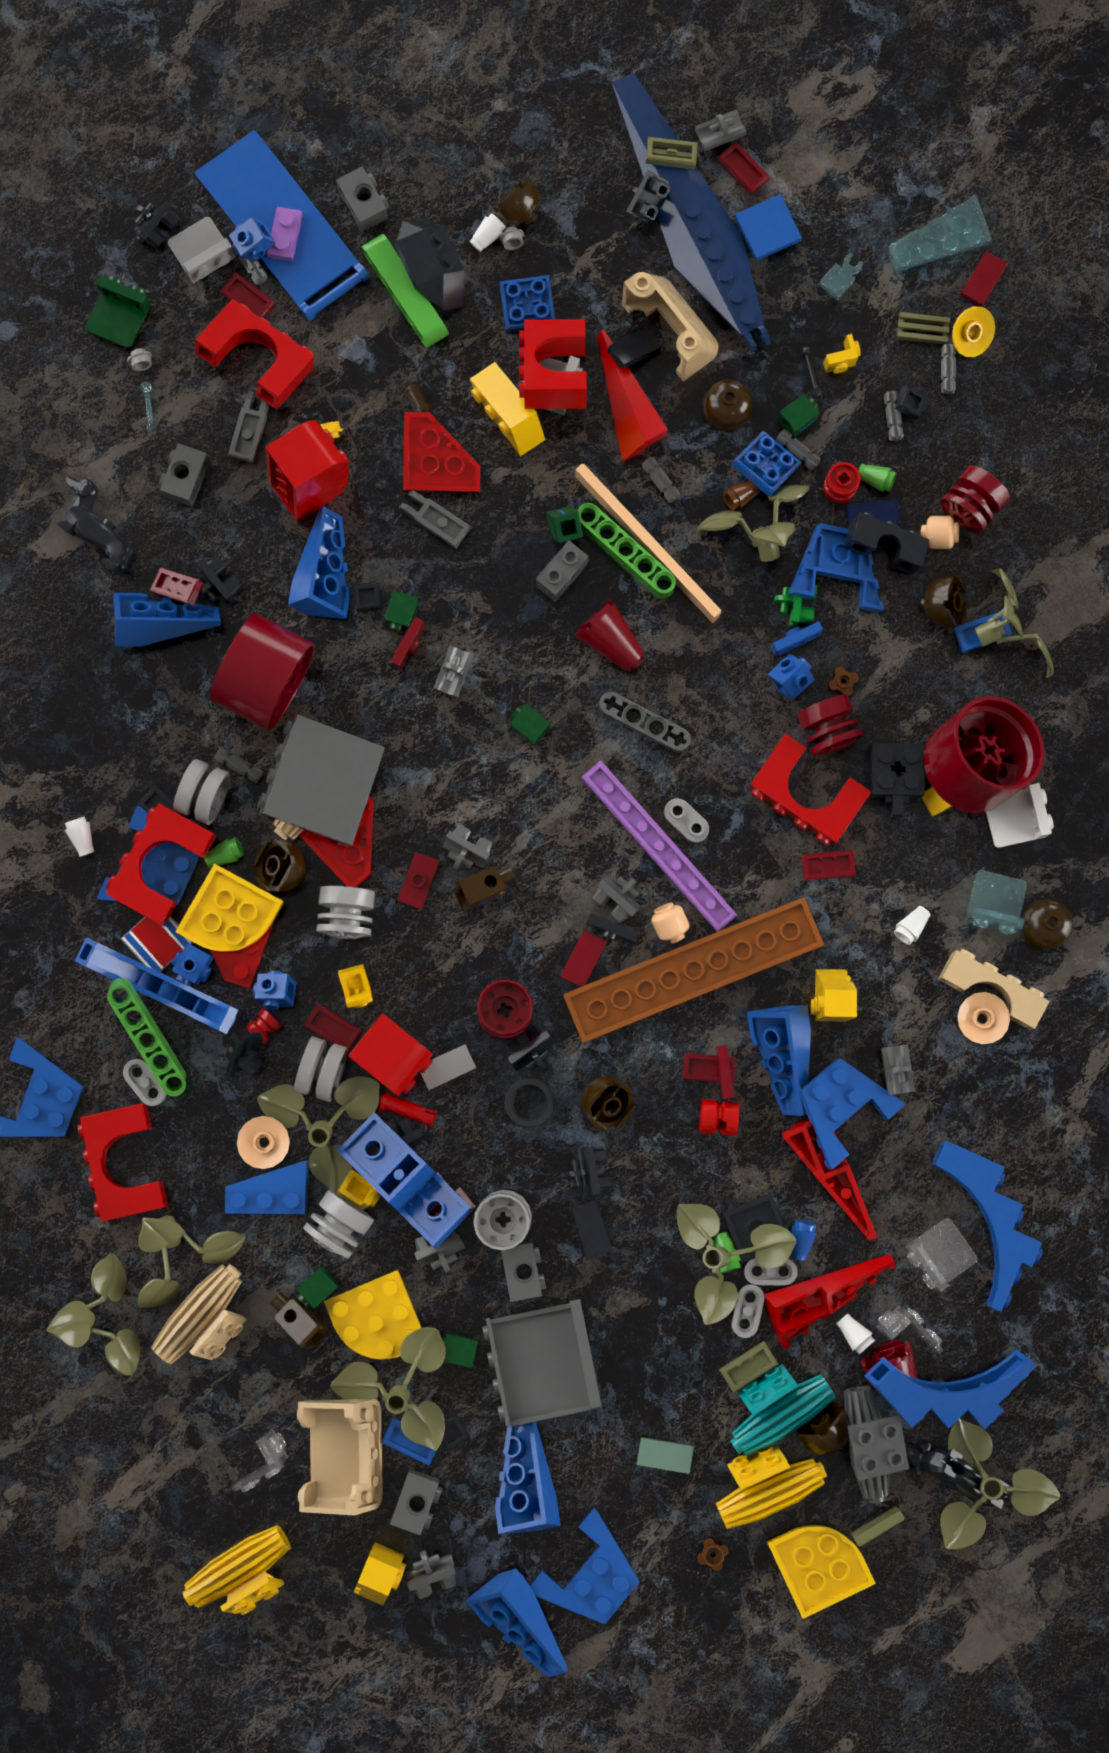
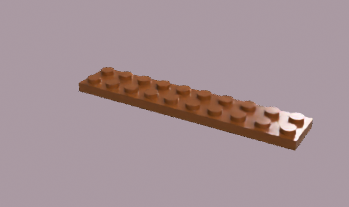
(693, 970)

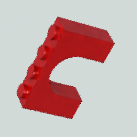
(239, 326)
(545, 387)
(827, 822)
(161, 828)
(99, 1134)

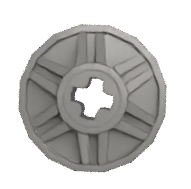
(345, 911)
(338, 1224)
(491, 1230)

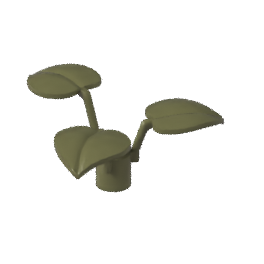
(767, 537)
(993, 629)
(356, 1095)
(166, 1233)
(713, 1296)
(75, 1319)
(419, 1424)
(1030, 1489)

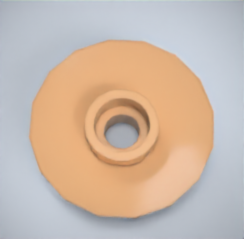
(996, 1018)
(249, 1142)

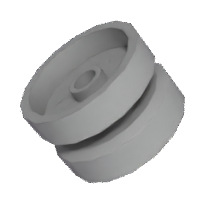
(201, 791)
(316, 1068)

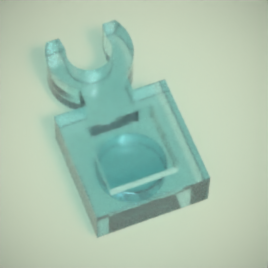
(840, 278)

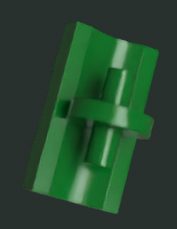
(798, 614)

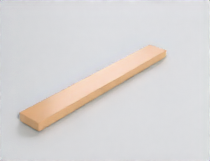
(645, 540)

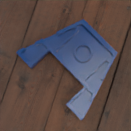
(829, 558)
(165, 867)
(835, 1097)
(48, 1100)
(600, 1582)

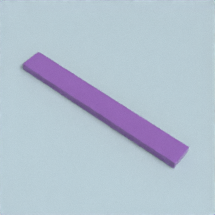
(659, 846)

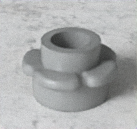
(512, 238)
(140, 360)

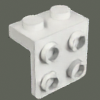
(1020, 818)

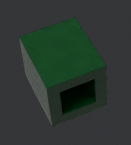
(799, 415)
(564, 524)
(401, 611)
(529, 724)
(317, 1288)
(460, 1349)

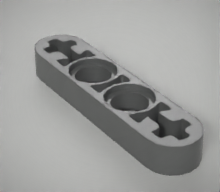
(642, 725)

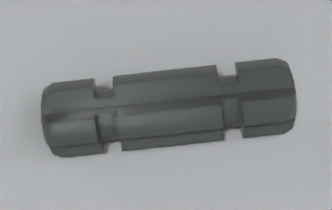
(253, 267)
(948, 369)
(893, 416)
(798, 449)
(661, 479)
(238, 765)

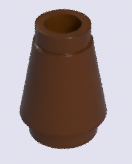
(740, 494)

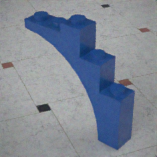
(157, 985)
(1001, 1214)
(950, 1400)

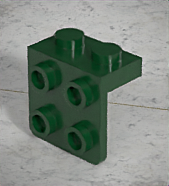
(118, 312)

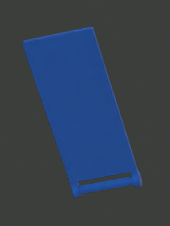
(253, 183)

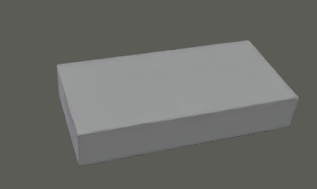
(448, 1067)

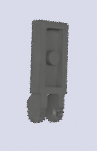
(248, 430)
(437, 520)

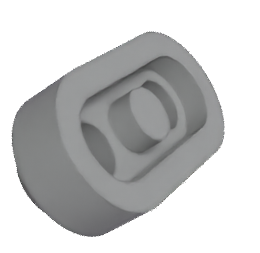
(686, 820)
(144, 1083)
(770, 1276)
(747, 1310)

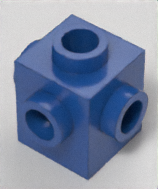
(251, 239)
(791, 676)
(201, 965)
(275, 990)

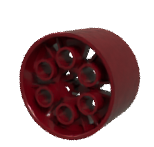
(262, 671)
(961, 738)

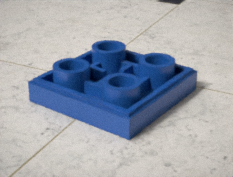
(768, 227)
(526, 300)
(766, 463)

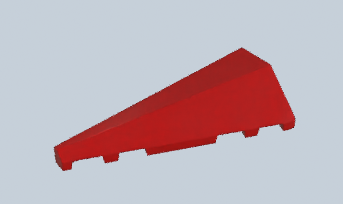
(633, 413)
(837, 1181)
(800, 1305)

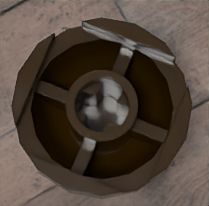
(518, 204)
(727, 405)
(945, 602)
(279, 866)
(1046, 924)
(607, 1102)
(827, 1431)

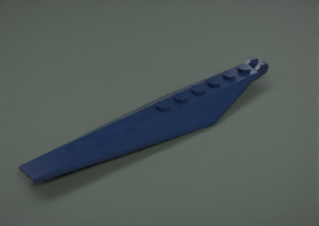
(693, 222)

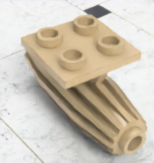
(202, 1319)

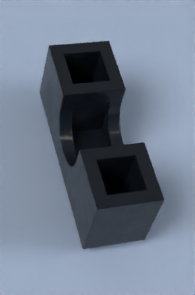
(906, 547)

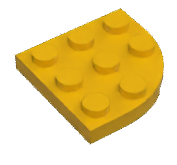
(228, 913)
(374, 1316)
(819, 1566)

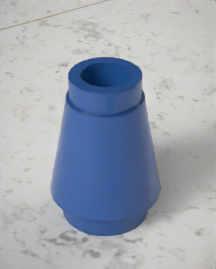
(805, 1233)

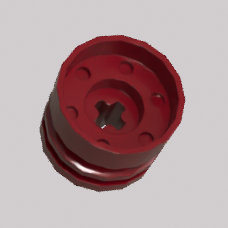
(975, 499)
(830, 726)
(513, 997)

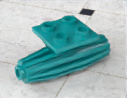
(778, 1408)

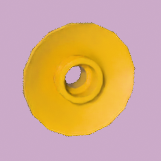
(981, 333)

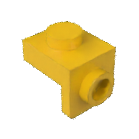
(840, 361)
(355, 986)
(358, 1191)

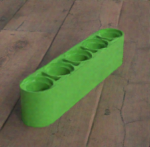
(397, 281)
(631, 562)
(150, 1049)

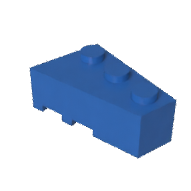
(271, 1193)

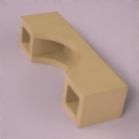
(1023, 1004)

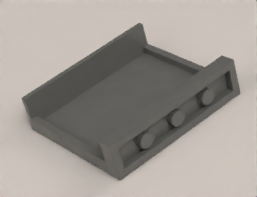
(321, 779)
(542, 1364)

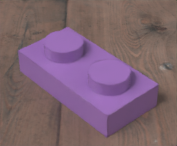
(285, 233)

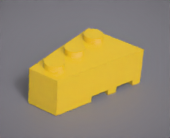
(507, 409)
(834, 996)
(380, 1574)

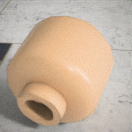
(941, 531)
(670, 922)

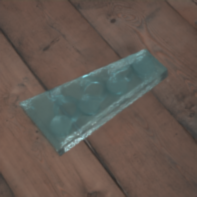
(948, 235)

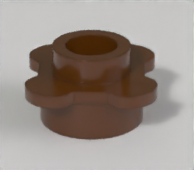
(850, 678)
(716, 1561)

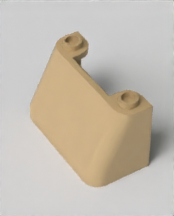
(695, 342)
(342, 1456)

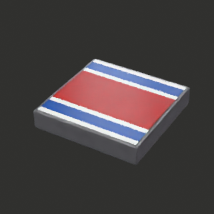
(154, 943)

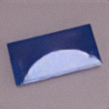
(884, 510)

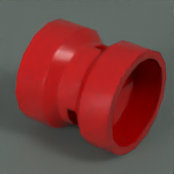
(265, 1024)

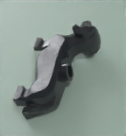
(91, 529)
(951, 1470)

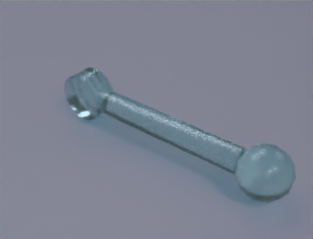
(146, 388)

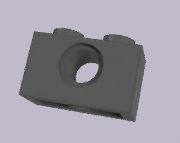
(367, 212)
(184, 489)
(562, 571)
(523, 1288)
(416, 1485)

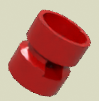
(841, 483)
(719, 1117)

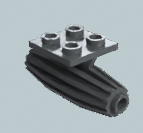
(873, 1443)

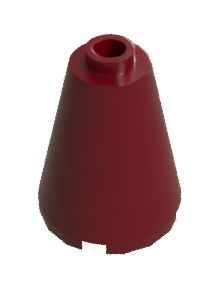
(611, 637)
(896, 1353)

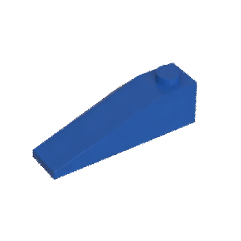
(148, 621)
(526, 1490)

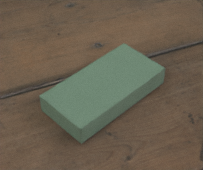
(665, 1455)

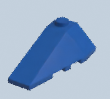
(320, 575)
(784, 1043)
(514, 1610)

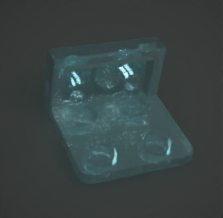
(996, 902)

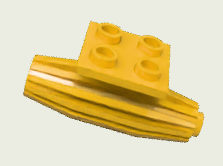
(767, 1485)
(240, 1573)

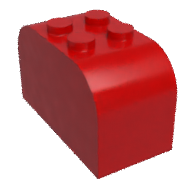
(306, 469)
(391, 1055)

